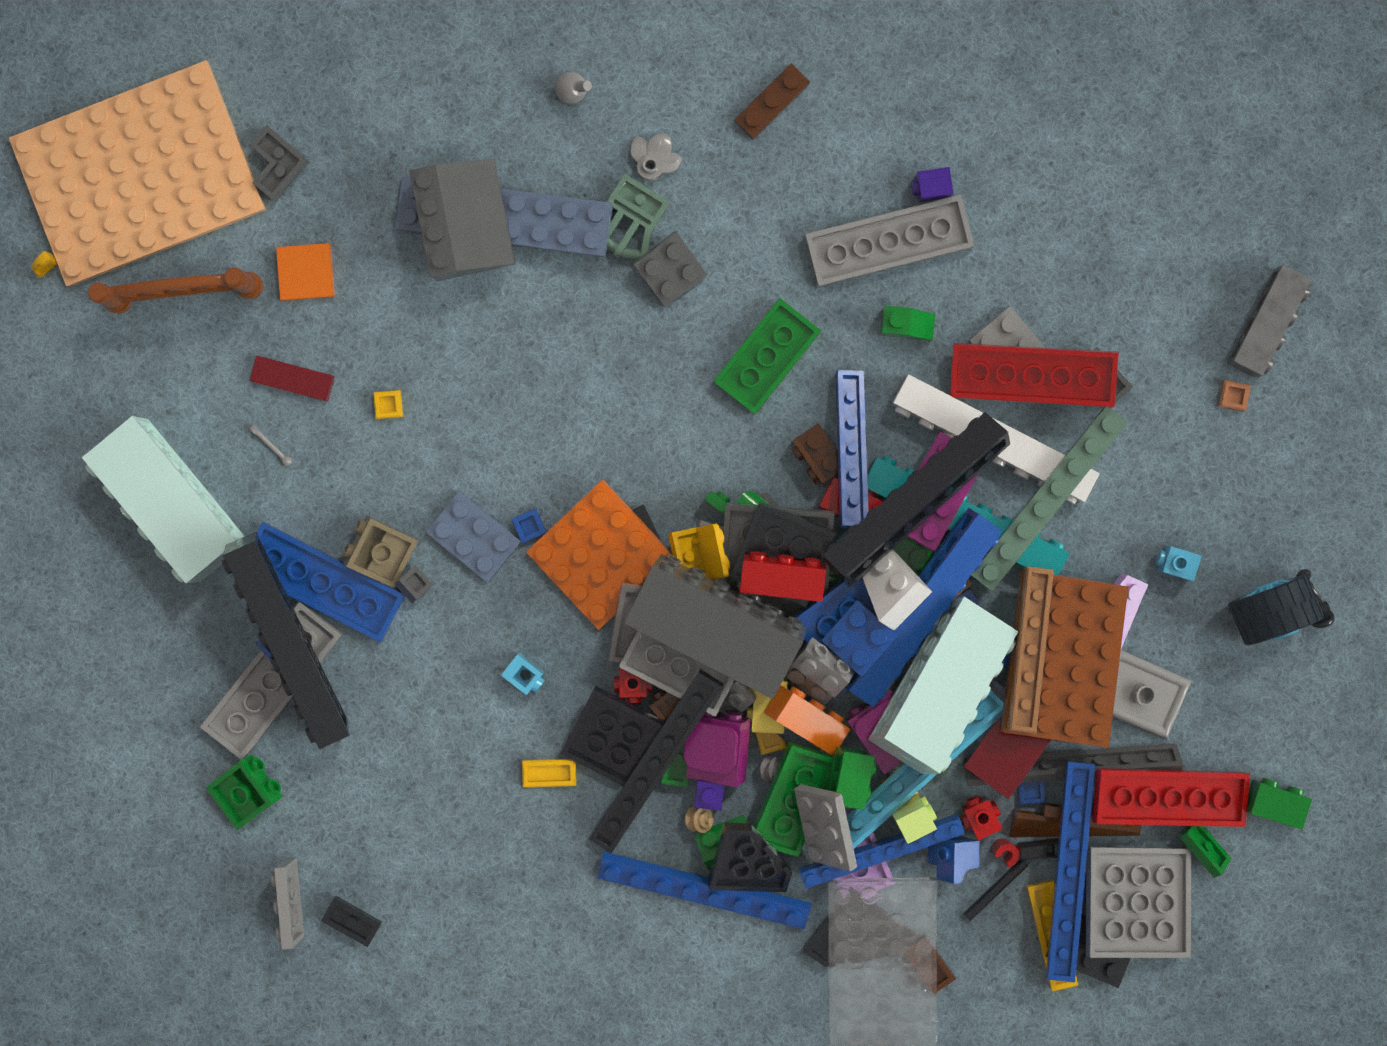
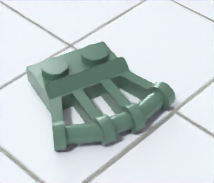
(640, 206)

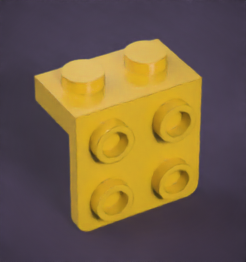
(701, 549)

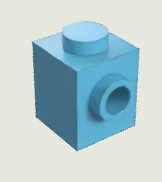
(1178, 563)

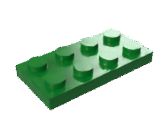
(767, 356)
(779, 814)

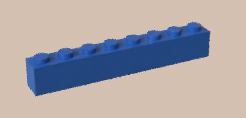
(945, 577)

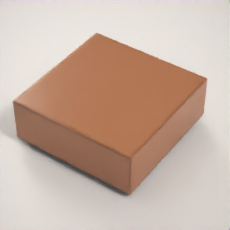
(1234, 395)

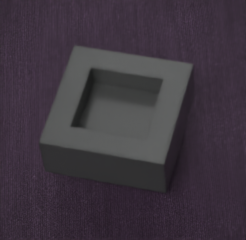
(413, 584)

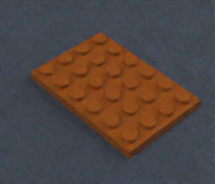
(1078, 661)

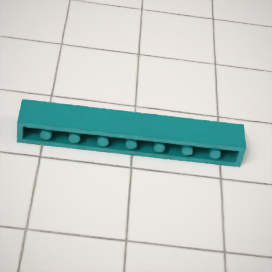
(885, 477)

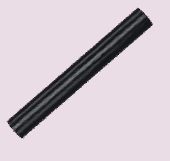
(995, 890)

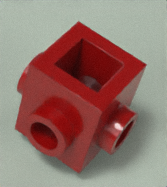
(621, 686)
(987, 823)

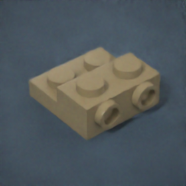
(379, 551)

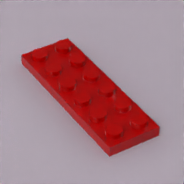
(1034, 374)
(1170, 797)

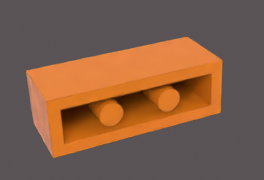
(807, 719)

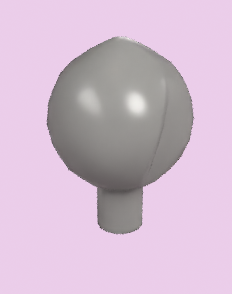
(571, 87)

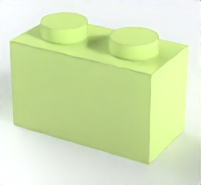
(915, 818)

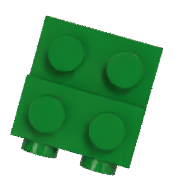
(245, 791)

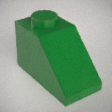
(907, 323)

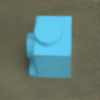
(514, 670)

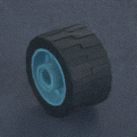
(1276, 610)

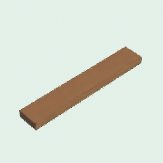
(1030, 650)

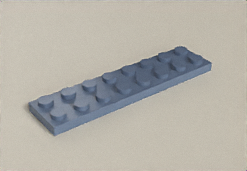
(536, 220)

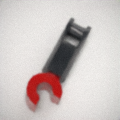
(1024, 850)

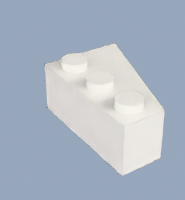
(894, 589)

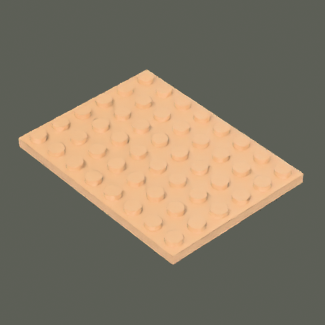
(137, 173)

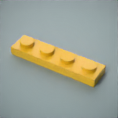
(1041, 903)

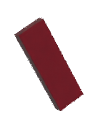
(292, 378)

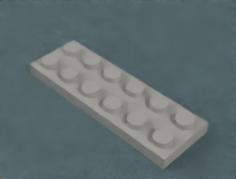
(889, 240)
(259, 693)

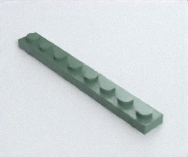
(1049, 497)

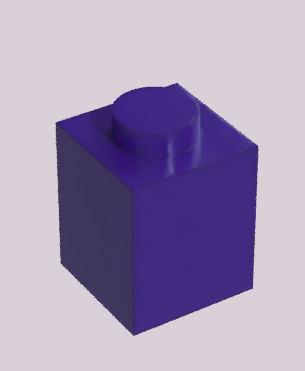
(932, 184)
(709, 795)

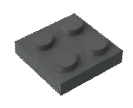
(669, 268)

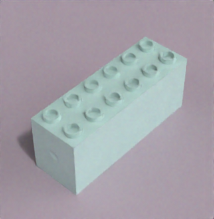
(163, 499)
(944, 687)

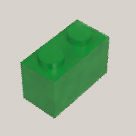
(852, 776)
(1278, 804)

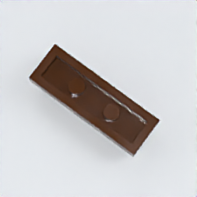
(772, 101)

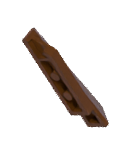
(1047, 824)

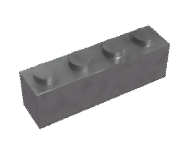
(1269, 321)

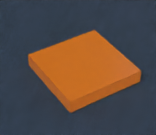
(305, 272)

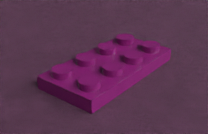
(934, 527)

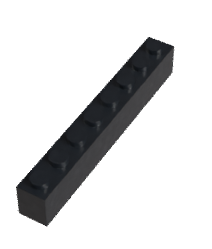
(916, 499)

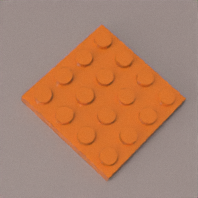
(596, 551)

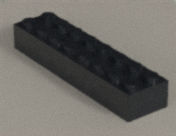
(286, 639)

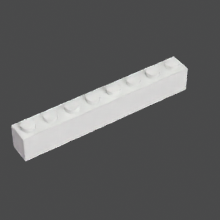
(953, 416)

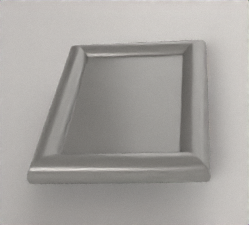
(1148, 695)

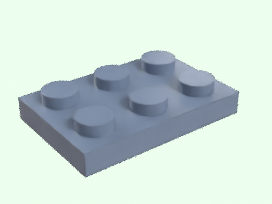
(473, 536)

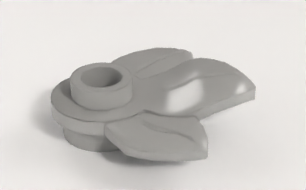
(654, 152)

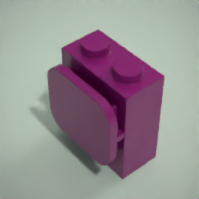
(863, 723)
(718, 749)

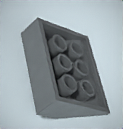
(462, 218)

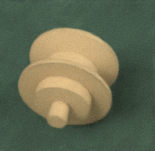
(699, 819)

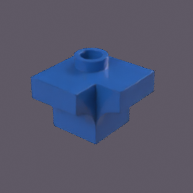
(954, 858)

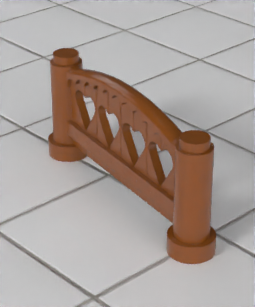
(120, 297)

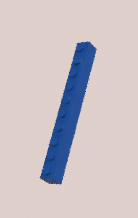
(883, 851)

